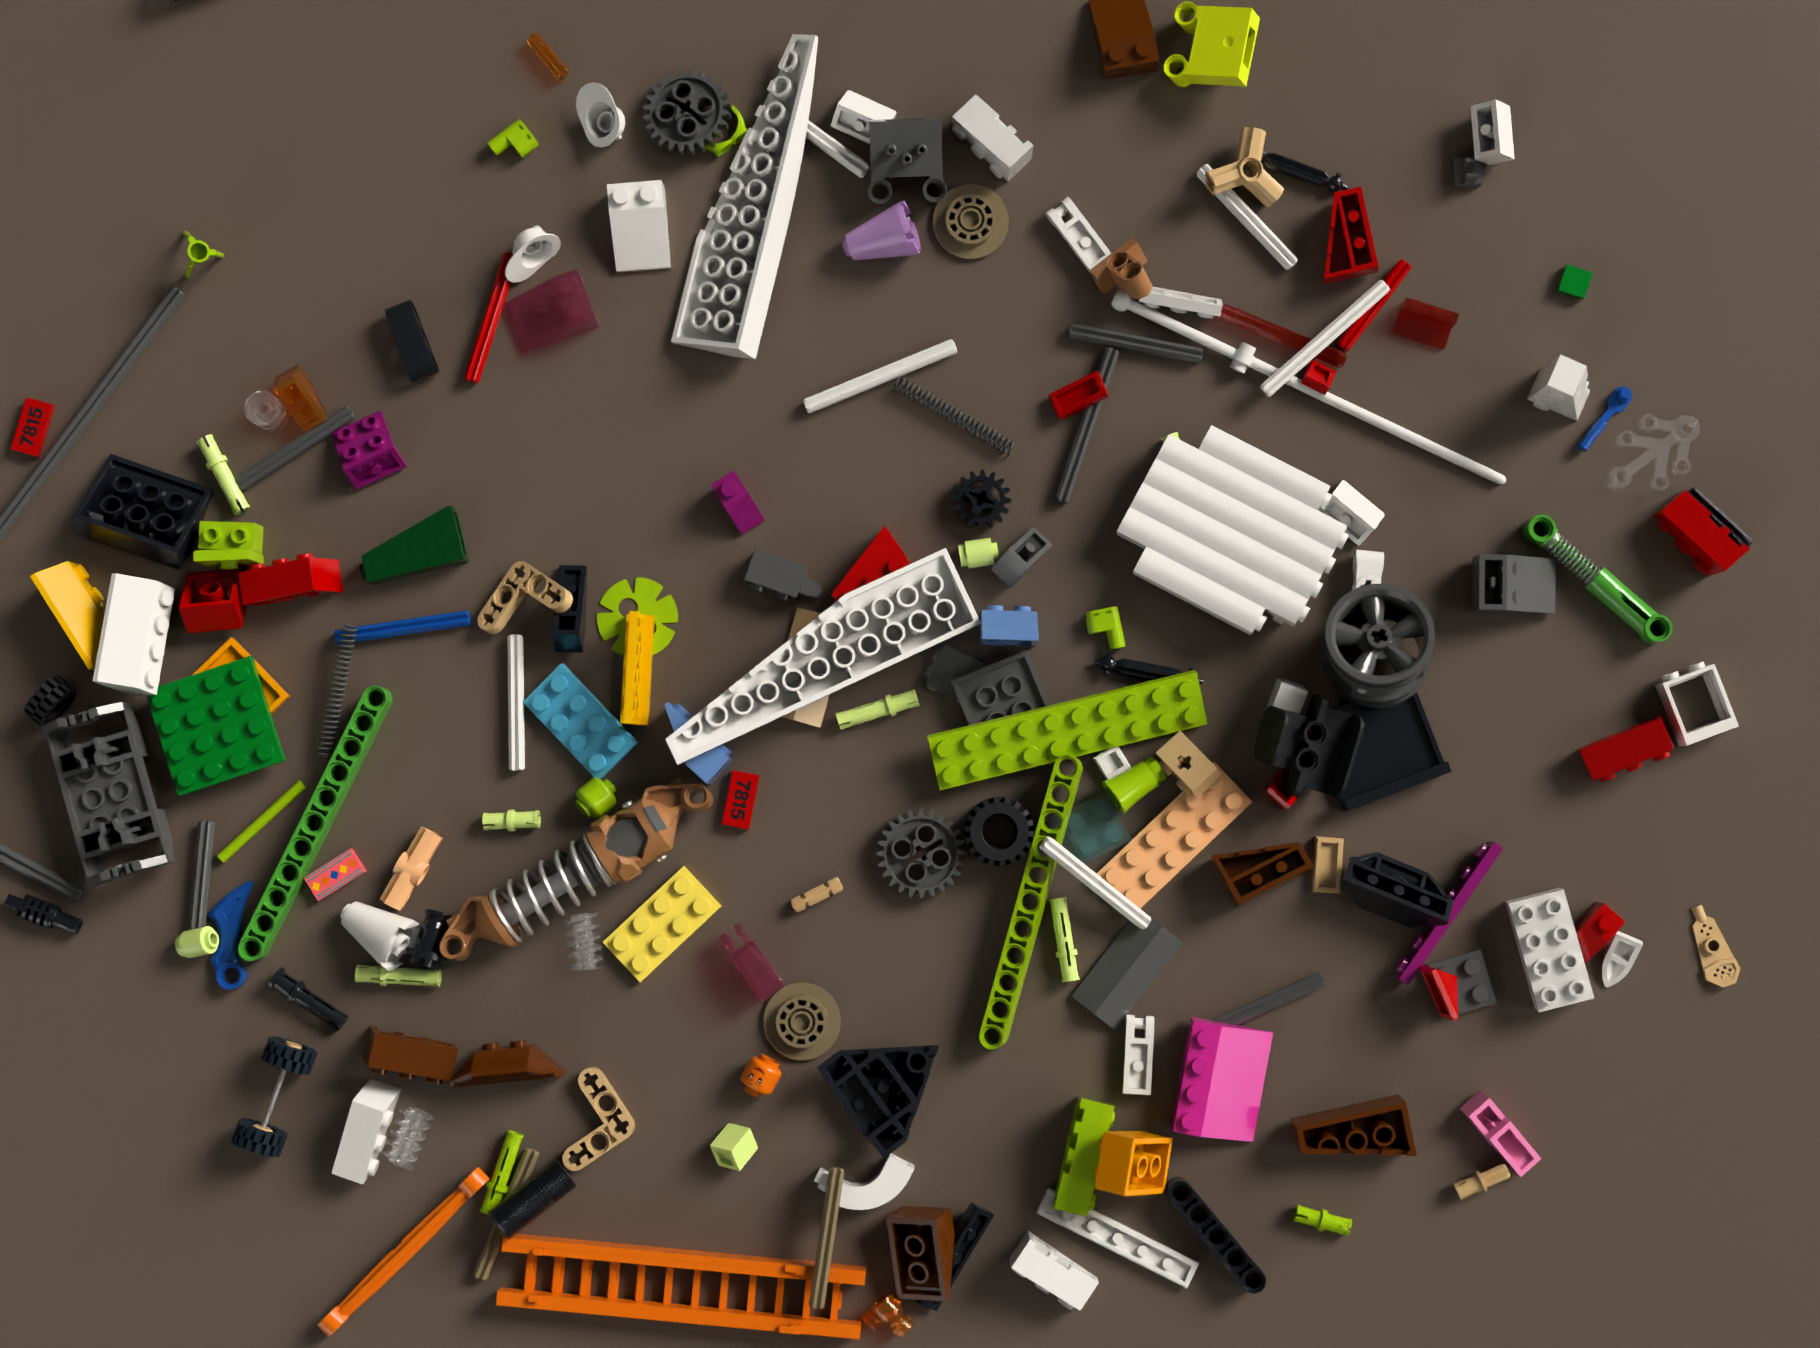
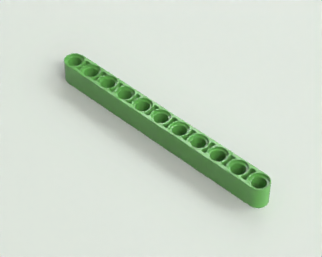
(304, 831)

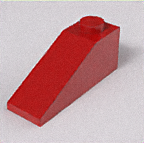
(1597, 929)

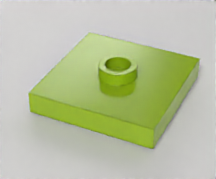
(228, 558)

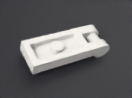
(1078, 234)
(1138, 1056)

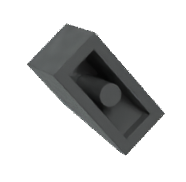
(1021, 557)

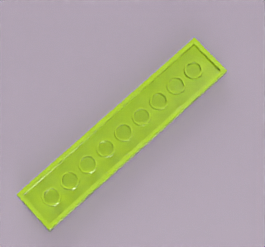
(1067, 729)

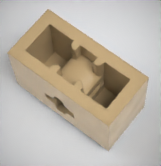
(1181, 751)

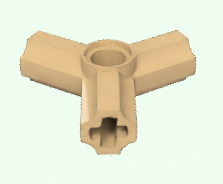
(1259, 181)

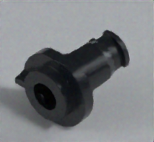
(427, 946)

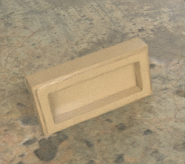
(1327, 865)

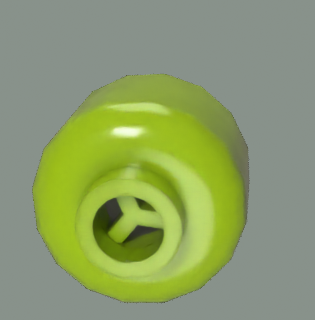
(596, 797)

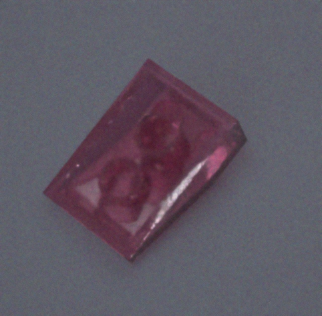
(552, 312)

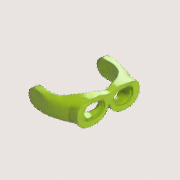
(722, 148)

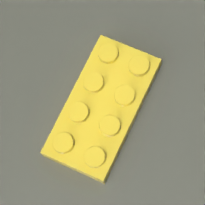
(662, 924)

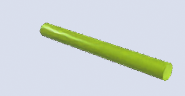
(261, 821)

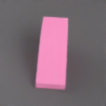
(1500, 1133)

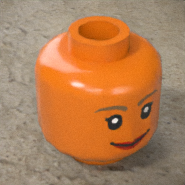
(760, 1075)

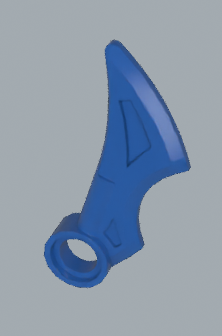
(227, 918)

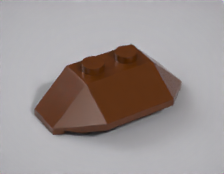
(506, 1064)

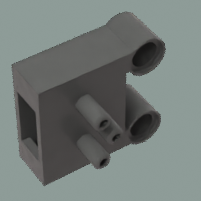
(906, 150)

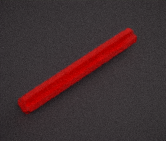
(489, 323)

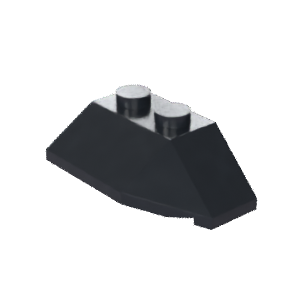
(1396, 891)

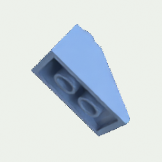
(1009, 627)

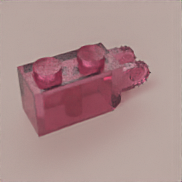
(754, 965)

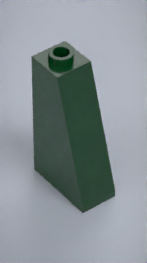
(419, 549)

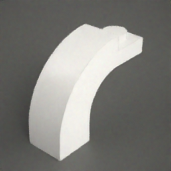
(876, 1191)

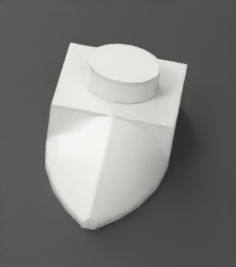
(1619, 958)

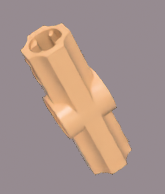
(411, 868)

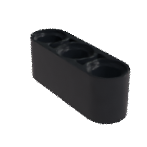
(412, 341)

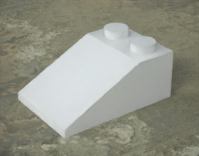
(639, 225)

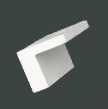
(854, 113)
(1354, 511)

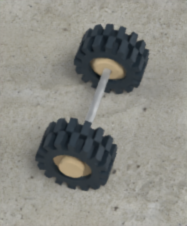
(259, 1136)

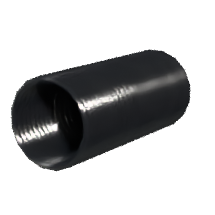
(524, 1203)

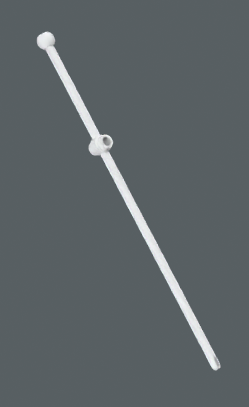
(1244, 358)

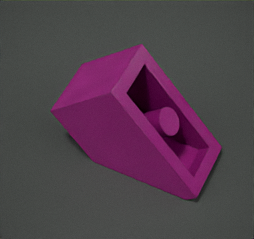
(737, 502)

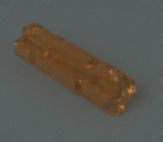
(548, 56)

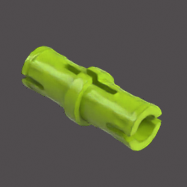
(1322, 1220)

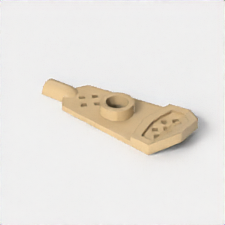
(1715, 959)

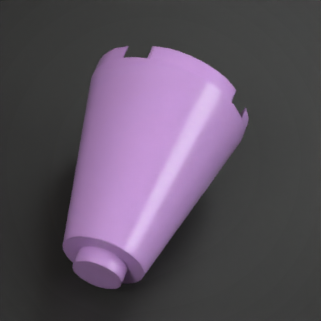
(884, 236)

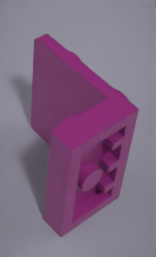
(367, 450)

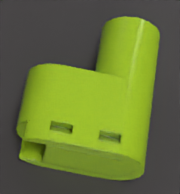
(515, 135)
(1106, 621)

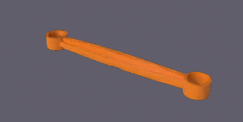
(403, 1252)

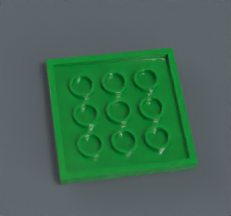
(215, 726)

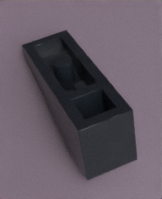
(569, 626)

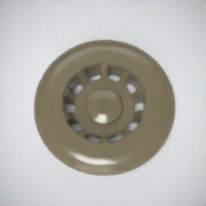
(970, 221)
(802, 1021)

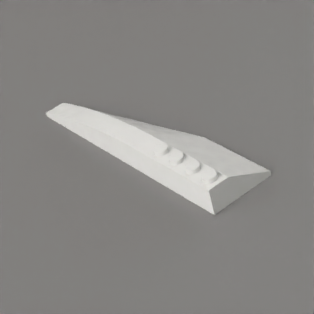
(747, 228)

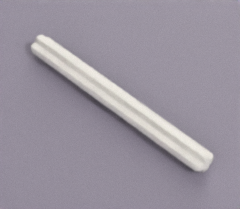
(1324, 338)
(880, 376)

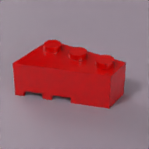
(1350, 239)
(1698, 534)
(878, 560)
(289, 580)

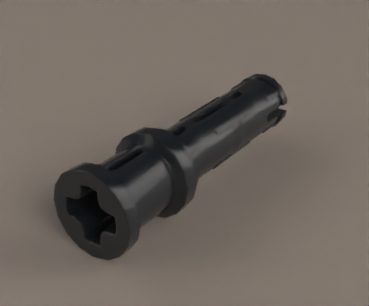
(297, 992)

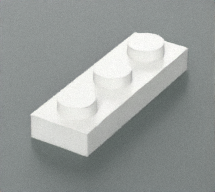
(1182, 302)

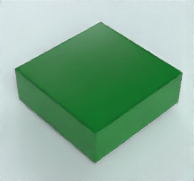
(1574, 282)

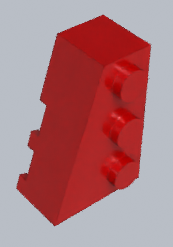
(1627, 749)

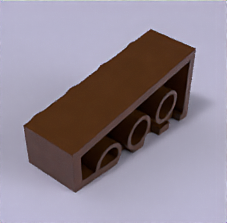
(1357, 1129)

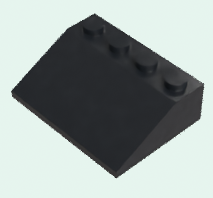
(143, 511)

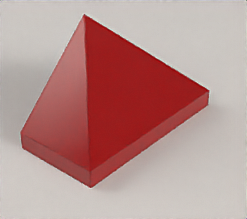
(1443, 991)

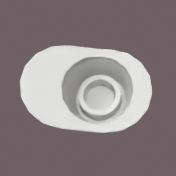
(599, 115)
(530, 252)

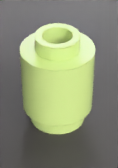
(978, 553)
(197, 942)

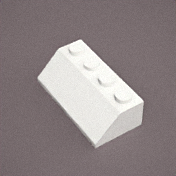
(133, 635)

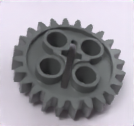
(702, 93)
(934, 875)

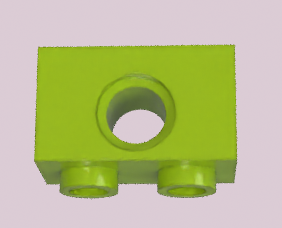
(230, 535)

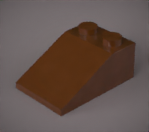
(1123, 37)
(921, 1252)

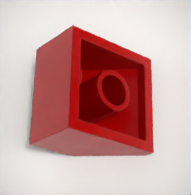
(212, 601)

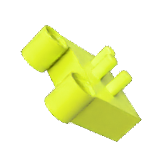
(1220, 45)

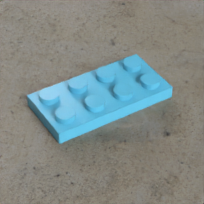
(580, 722)

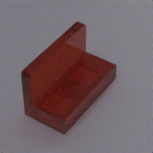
(1424, 323)

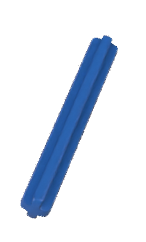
(407, 626)

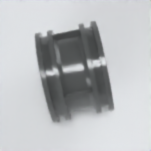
(1375, 604)

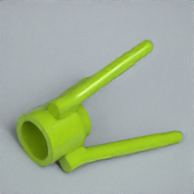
(198, 253)

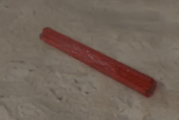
(1278, 334)

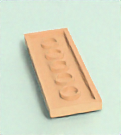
(1173, 840)

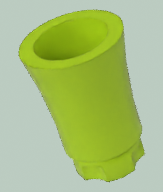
(1134, 783)

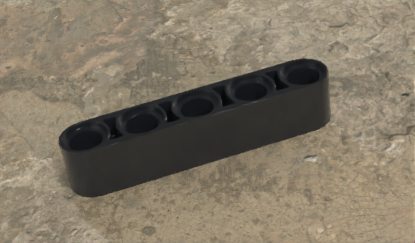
(1221, 1247)

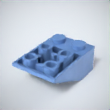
(708, 764)

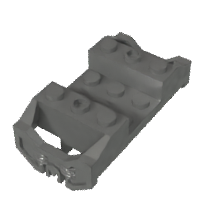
(108, 793)

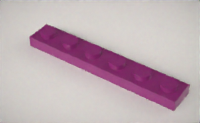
(1469, 880)

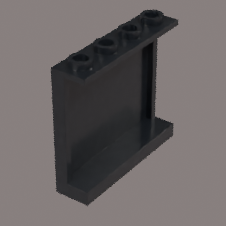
(1393, 752)

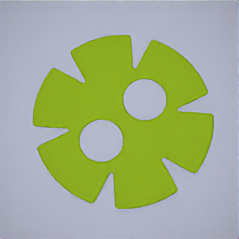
(645, 596)

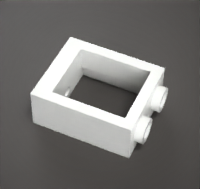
(1719, 698)

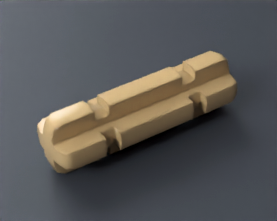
(816, 894)

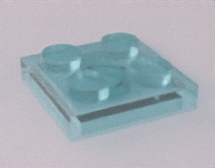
(1095, 828)

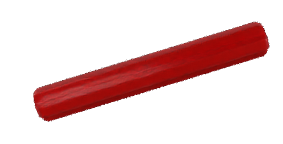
(1353, 332)

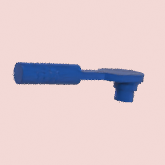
(1615, 404)

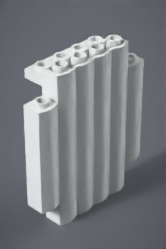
(1233, 531)

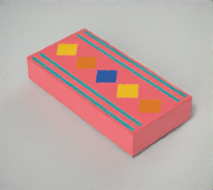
(335, 874)

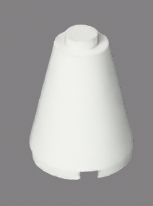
(380, 932)

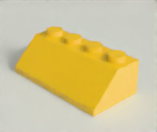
(74, 605)

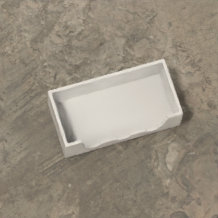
(1549, 949)

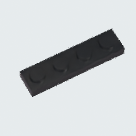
(967, 1235)

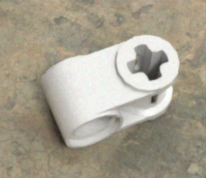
(1367, 568)

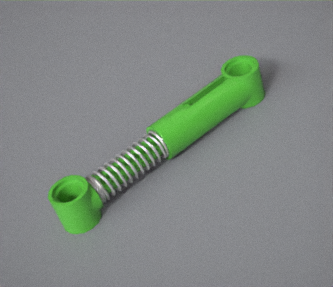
(1600, 582)

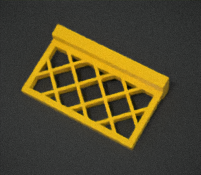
(637, 669)

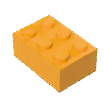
(1133, 1163)

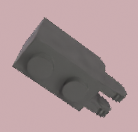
(780, 576)

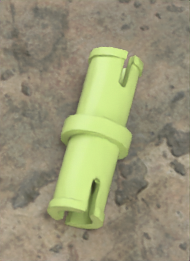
(511, 820)

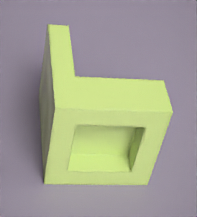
(734, 1146)

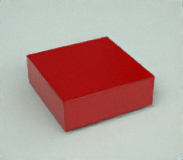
(1318, 377)

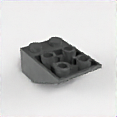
(1513, 584)

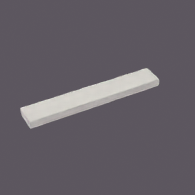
(1122, 1241)

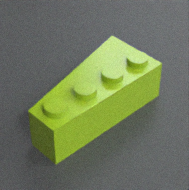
(1082, 1156)

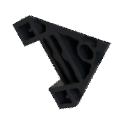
(880, 1089)

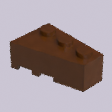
(1259, 871)
(409, 1056)

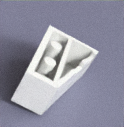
(991, 138)
(1561, 387)

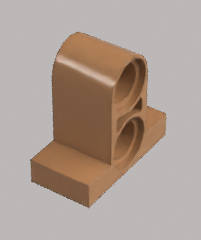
(1125, 270)

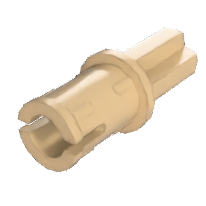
(1480, 1181)

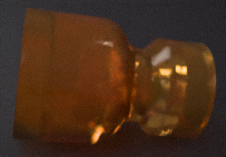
(888, 1311)

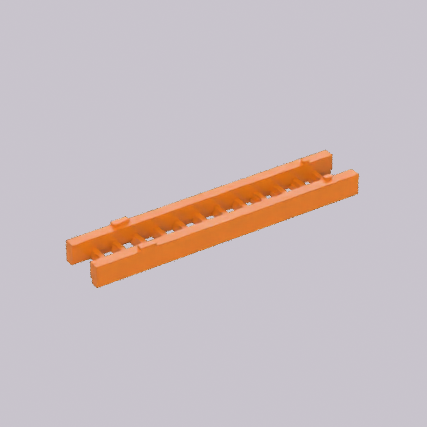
(675, 1258)

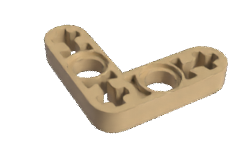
(525, 585)
(607, 1129)

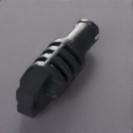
(43, 913)

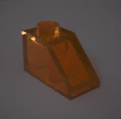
(300, 398)

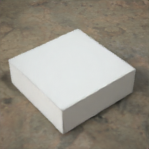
(1111, 762)

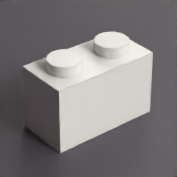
(1492, 132)

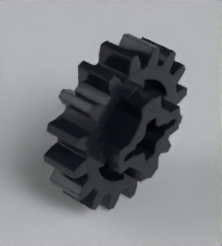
(969, 494)

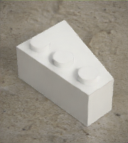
(365, 1131)
(1053, 1271)

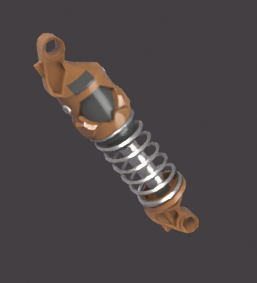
(609, 853)

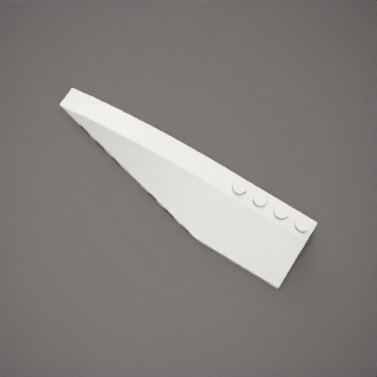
(839, 647)

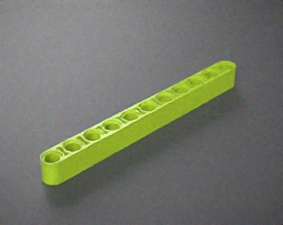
(1021, 912)

